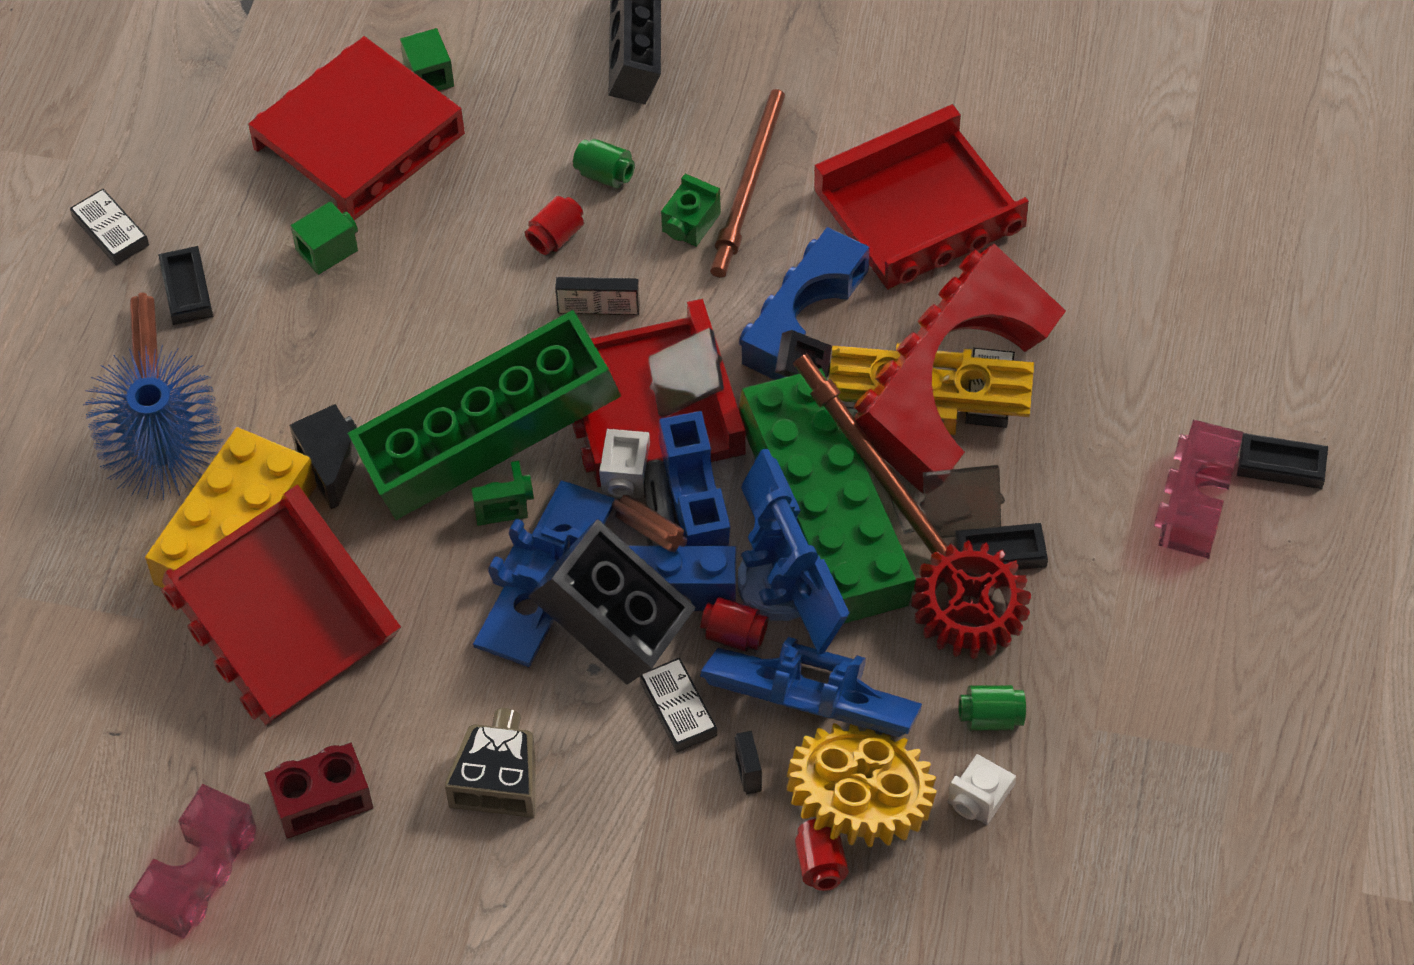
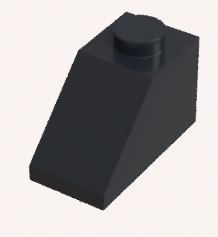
(331, 450)

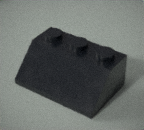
(612, 602)

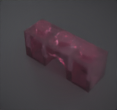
(1190, 516)
(179, 895)

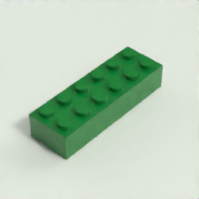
(484, 414)
(834, 492)

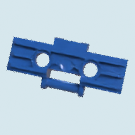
(532, 555)
(795, 563)
(840, 699)

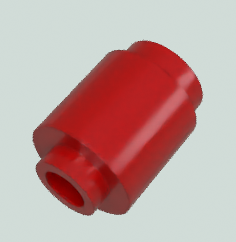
(554, 225)
(734, 624)
(820, 857)

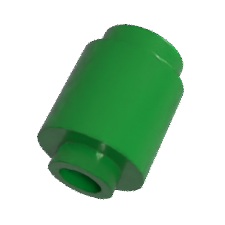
(603, 162)
(992, 707)

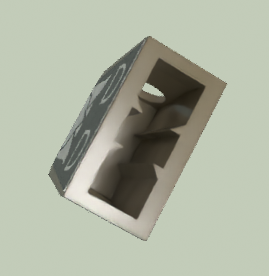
(495, 768)

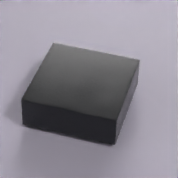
(748, 762)

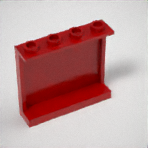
(359, 126)
(917, 197)
(636, 409)
(280, 606)

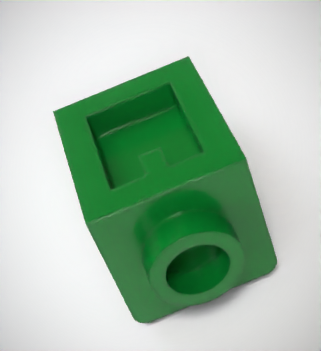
(503, 501)

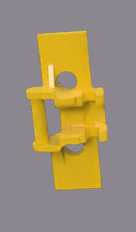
(1005, 389)

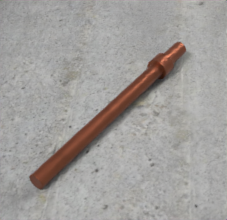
(729, 238)
(826, 394)

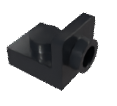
(795, 345)

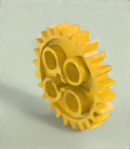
(861, 784)

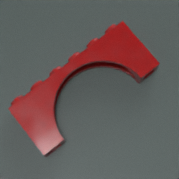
(902, 410)

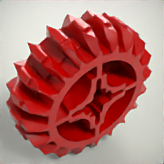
(953, 572)

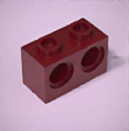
(323, 800)

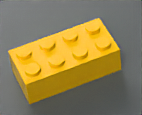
(234, 489)

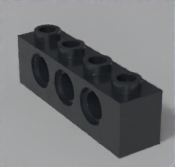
(634, 49)

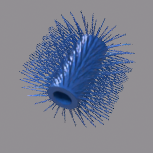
(154, 422)

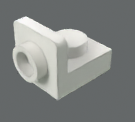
(624, 463)
(980, 789)

